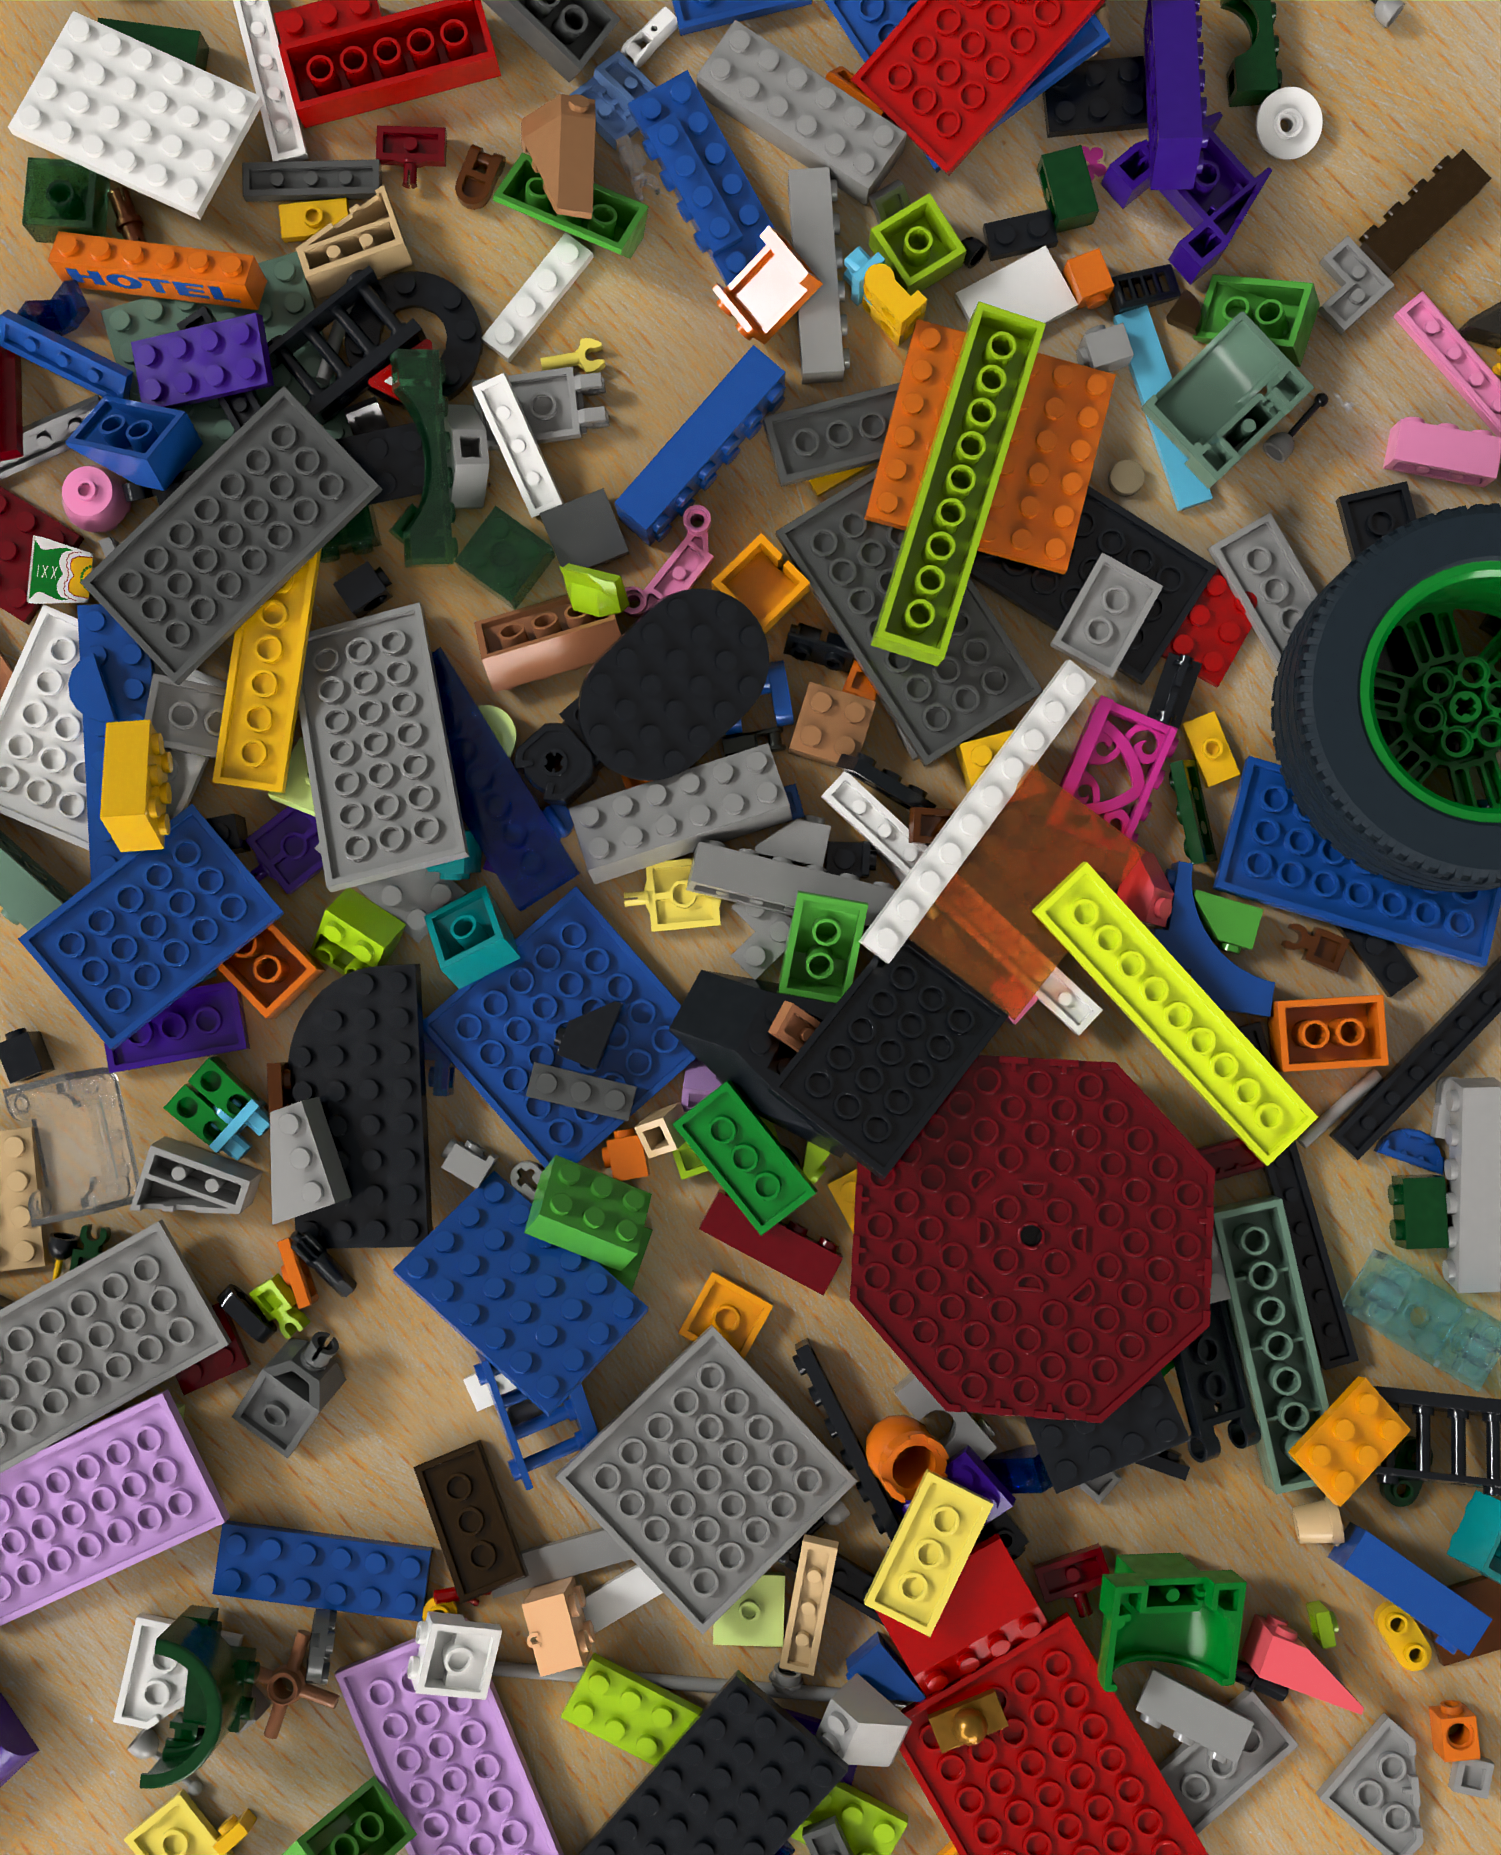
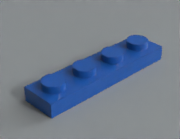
(64, 357)

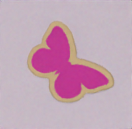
(1094, 158)

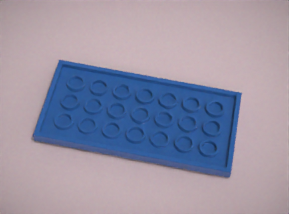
(1285, 864)

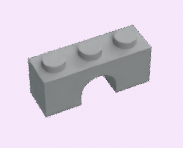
(964, 1428)

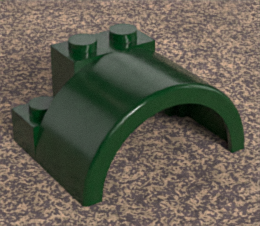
(215, 1695)

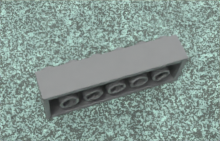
(800, 112)
(677, 812)

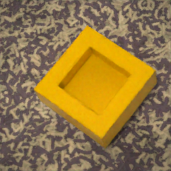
(233, 1831)

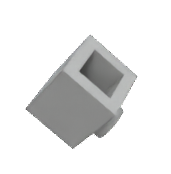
(1105, 348)

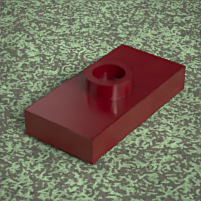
(1230, 1158)

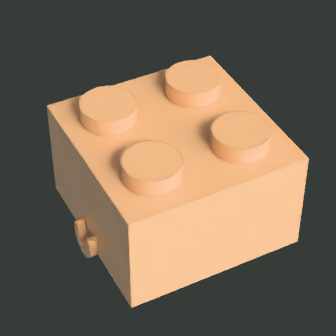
(559, 1624)

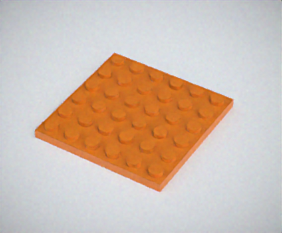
(1046, 461)

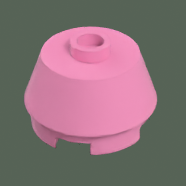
(94, 498)

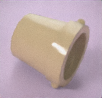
(1318, 1523)

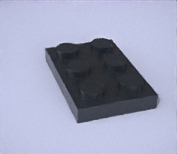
(1098, 98)

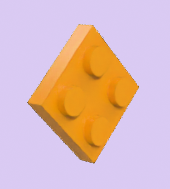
(730, 1309)

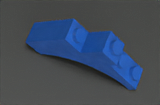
(1193, 949)

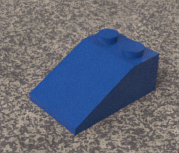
(137, 440)

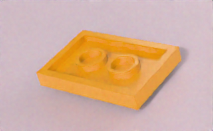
(1349, 1441)

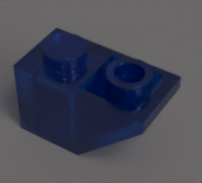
(1020, 1470)

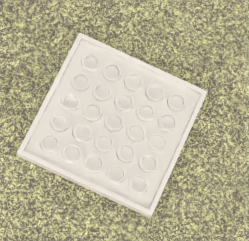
(45, 737)

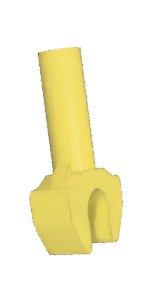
(577, 358)

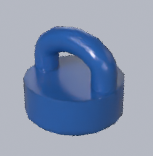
(560, 819)

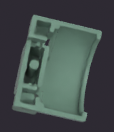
(1214, 402)

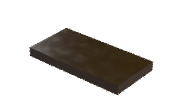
(471, 1521)

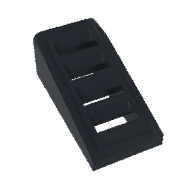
(1117, 296)

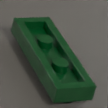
(1192, 812)

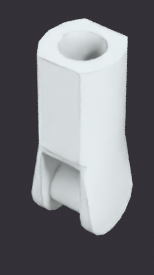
(653, 34)

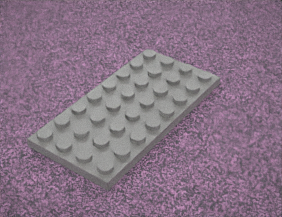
(378, 750)
(99, 1340)

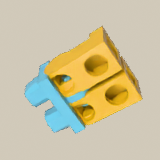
(882, 295)

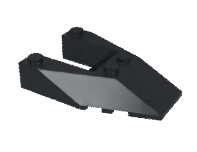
(727, 1029)

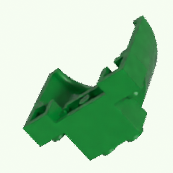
(1170, 1614)

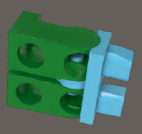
(219, 1108)

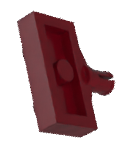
(411, 149)
(1072, 1576)

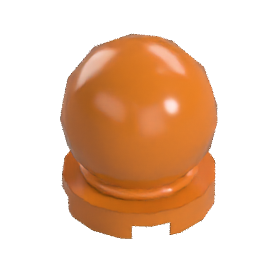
(901, 1452)

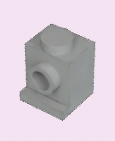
(468, 1161)

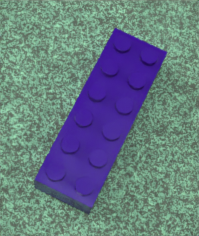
(1174, 93)

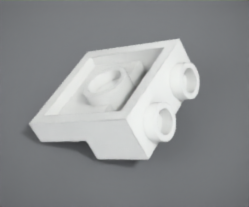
(454, 1656)

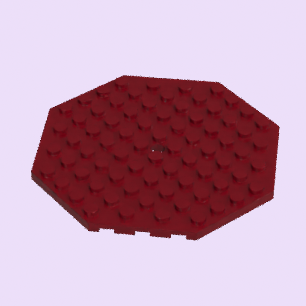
(1088, 1307)

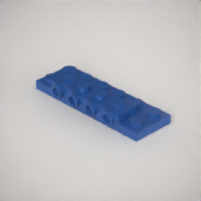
(701, 173)

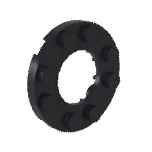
(433, 295)

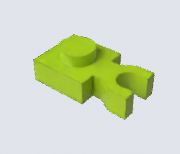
(278, 1302)

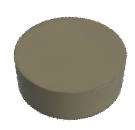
(1126, 478)

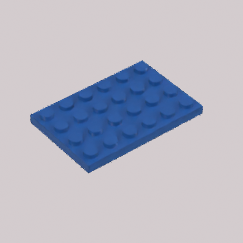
(151, 928)
(518, 1299)

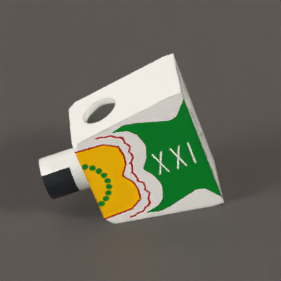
(57, 573)

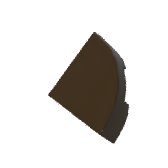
(1186, 313)

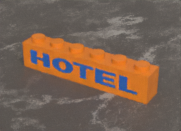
(158, 270)

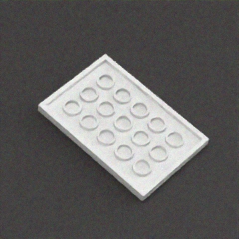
(136, 115)

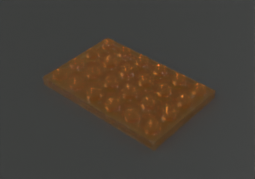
(984, 915)

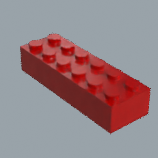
(389, 60)

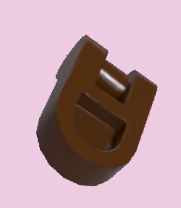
(476, 188)

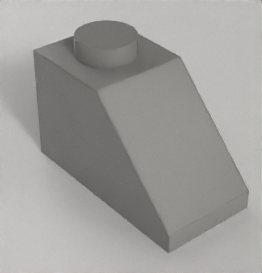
(799, 841)

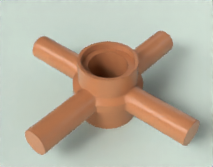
(296, 1673)

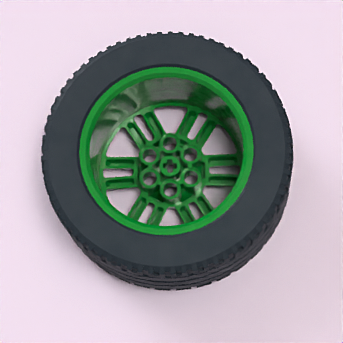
(1329, 715)

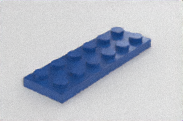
(322, 1570)

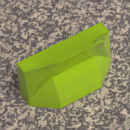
(594, 591)

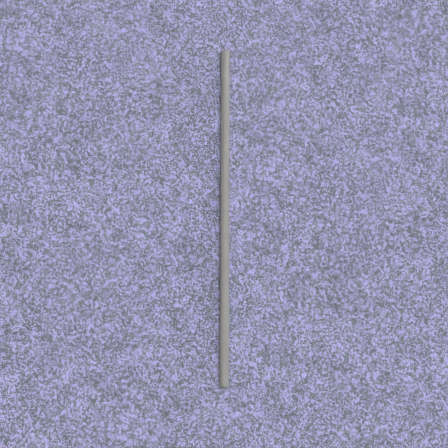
(673, 1682)

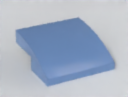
(612, 88)

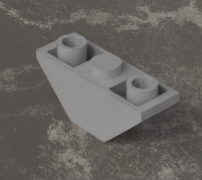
(467, 456)

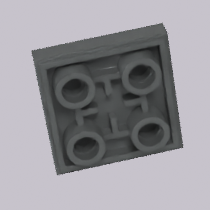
(585, 531)

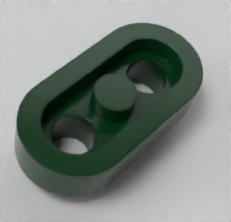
(1403, 1455)

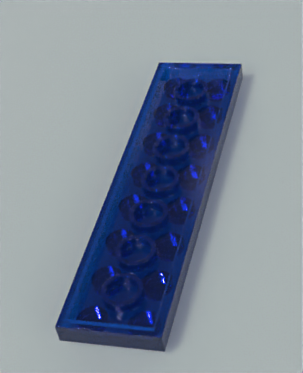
(497, 800)

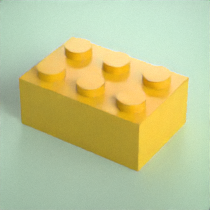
(135, 786)

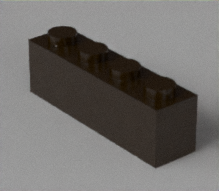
(1425, 213)

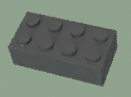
(559, 30)

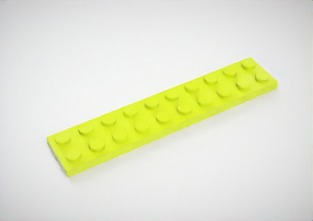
(1174, 1013)

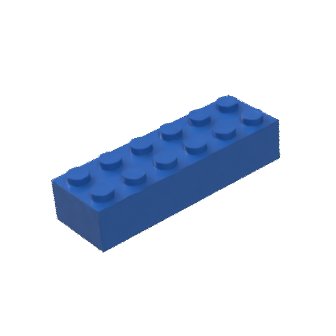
(702, 446)

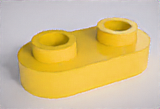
(1403, 1637)

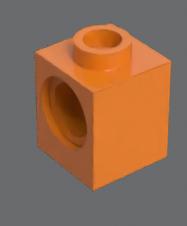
(1462, 1744)

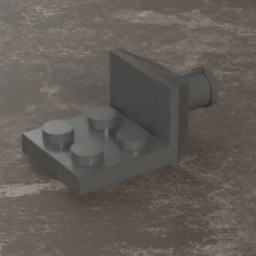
(291, 1392)

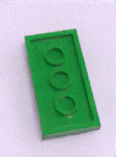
(745, 1157)

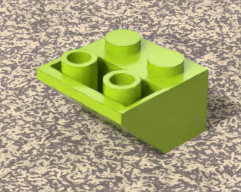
(356, 934)

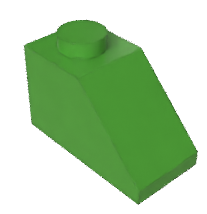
(1228, 921)

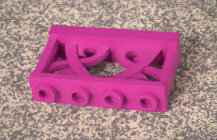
(1100, 730)

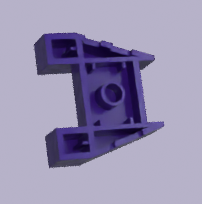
(1211, 208)

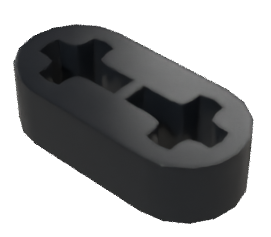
(246, 1313)

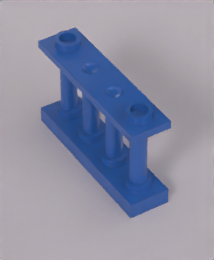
(573, 1408)

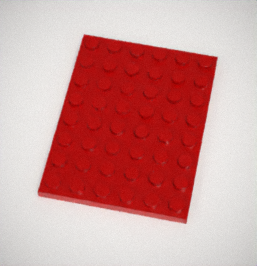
(1061, 1773)

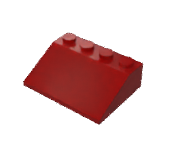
(981, 1620)

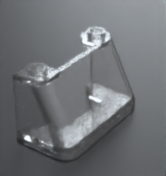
(79, 1142)

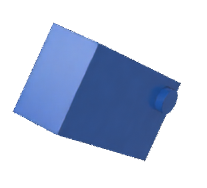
(1411, 1589)

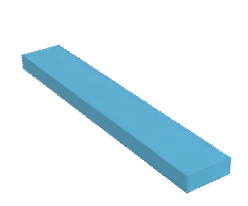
(1150, 376)

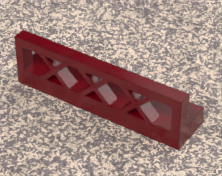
(10, 406)

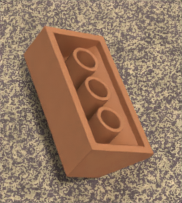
(541, 642)

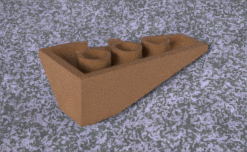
(563, 152)

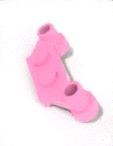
(682, 567)

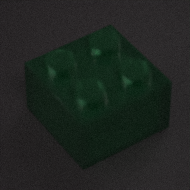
(63, 199)
(505, 558)

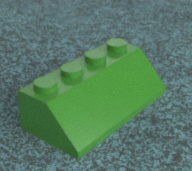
(616, 219)

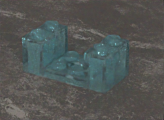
(1451, 1338)

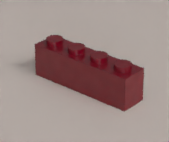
(781, 1247)

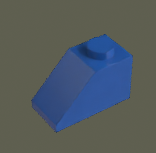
(884, 1670)

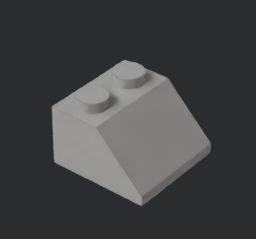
(863, 1725)

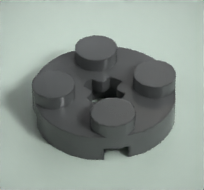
(321, 1646)

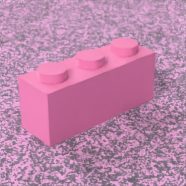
(1443, 452)

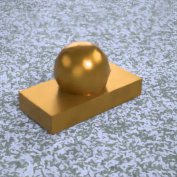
(968, 1721)

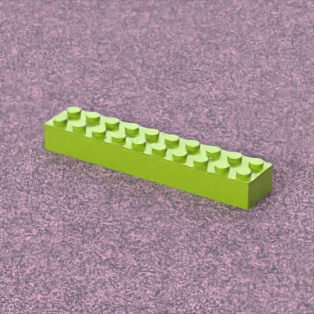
(958, 484)

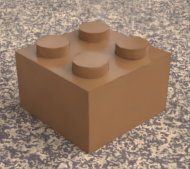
(830, 725)

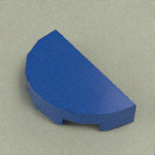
(90, 691)
(1413, 1148)

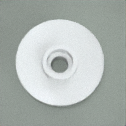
(1303, 118)

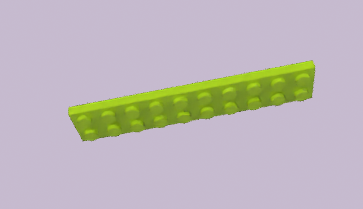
(650, 1719)

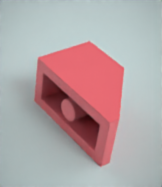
(1147, 891)

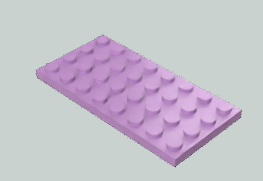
(101, 1504)
(446, 1762)

